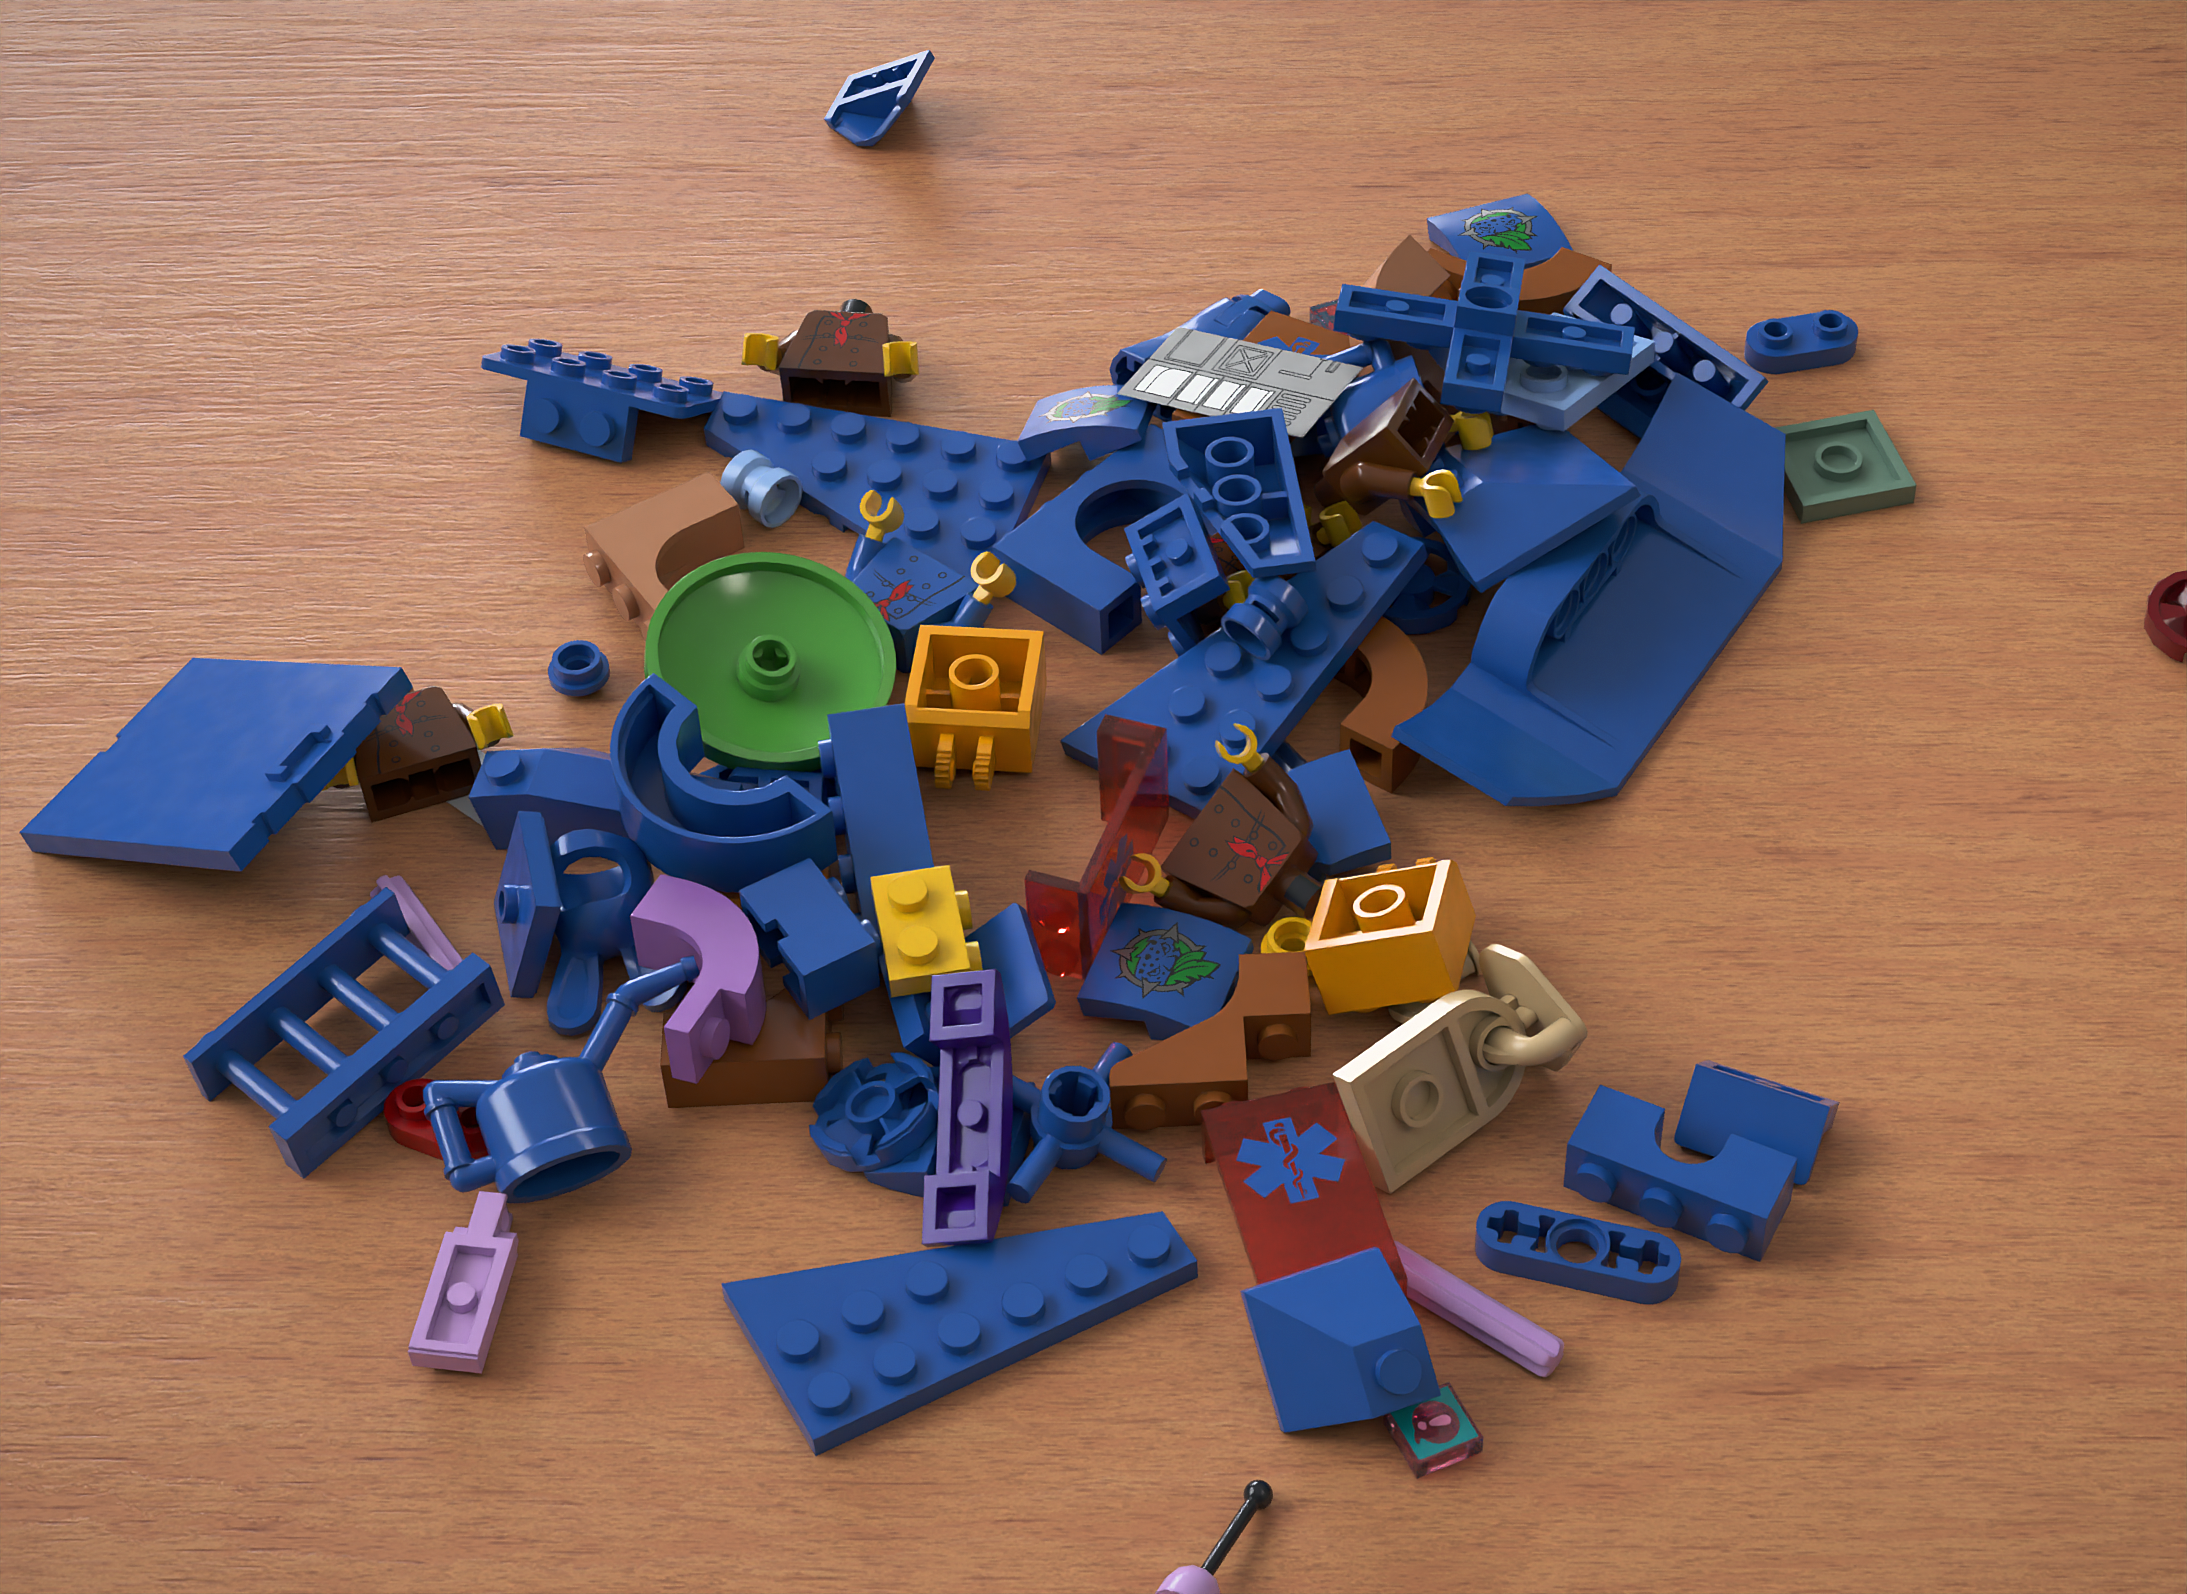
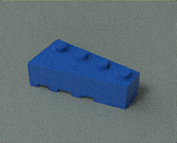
(875, 800)

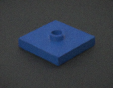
(527, 904)

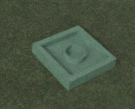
(1843, 467)

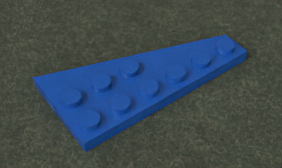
(1224, 685)
(911, 1327)

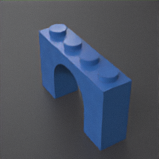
(1061, 574)

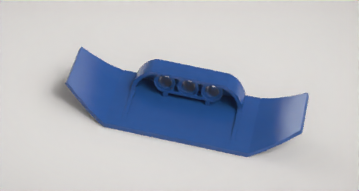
(1621, 621)

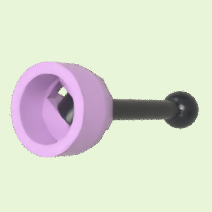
(1200, 1580)

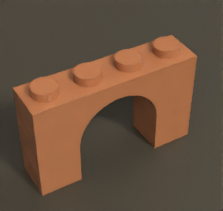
(659, 542)

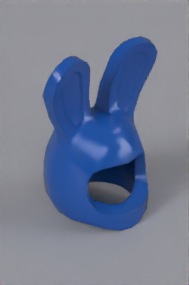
(597, 927)

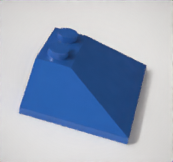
(1520, 500)

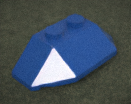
(1677, 349)

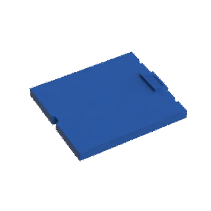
(217, 762)

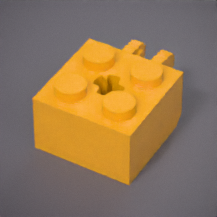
(976, 701)
(1390, 936)

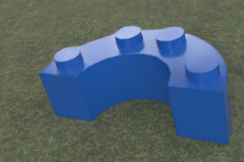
(700, 830)

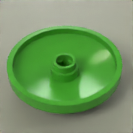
(768, 654)

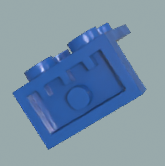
(1176, 567)
(1004, 945)

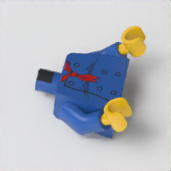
(916, 588)

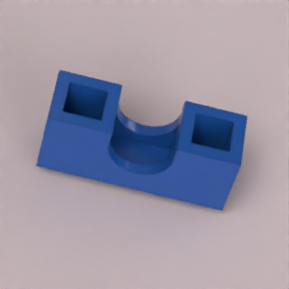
(1724, 1201)

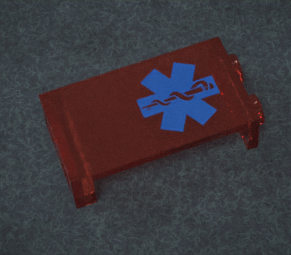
(1134, 799)
(1296, 1181)

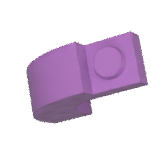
(728, 995)

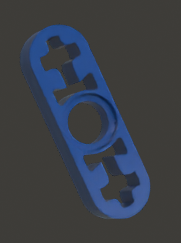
(1594, 1276)

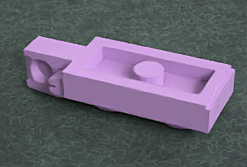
(467, 1290)

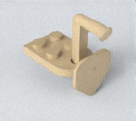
(1454, 1064)

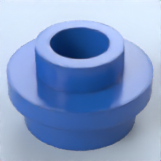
(578, 668)

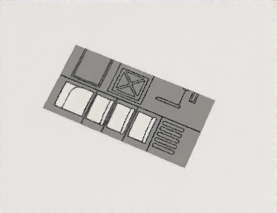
(1236, 376)

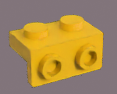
(923, 928)

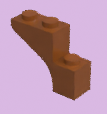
(1209, 1060)

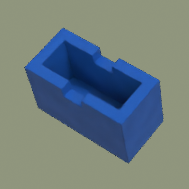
(814, 933)

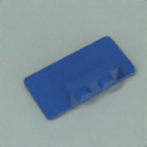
(591, 402)

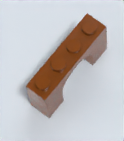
(784, 1064)

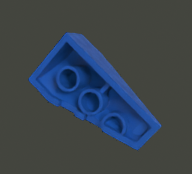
(1246, 486)
(565, 784)

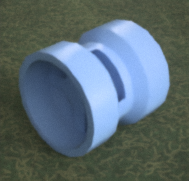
(753, 485)

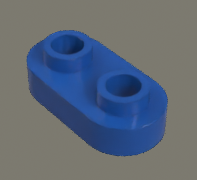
(1801, 342)

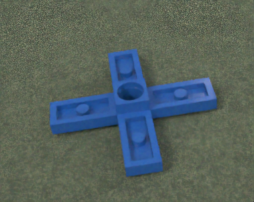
(1484, 331)

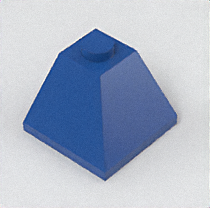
(1339, 1343)

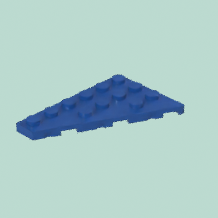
(952, 484)

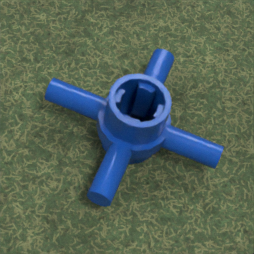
(1074, 1124)

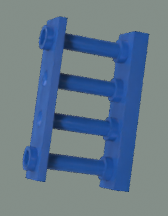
(356, 1084)

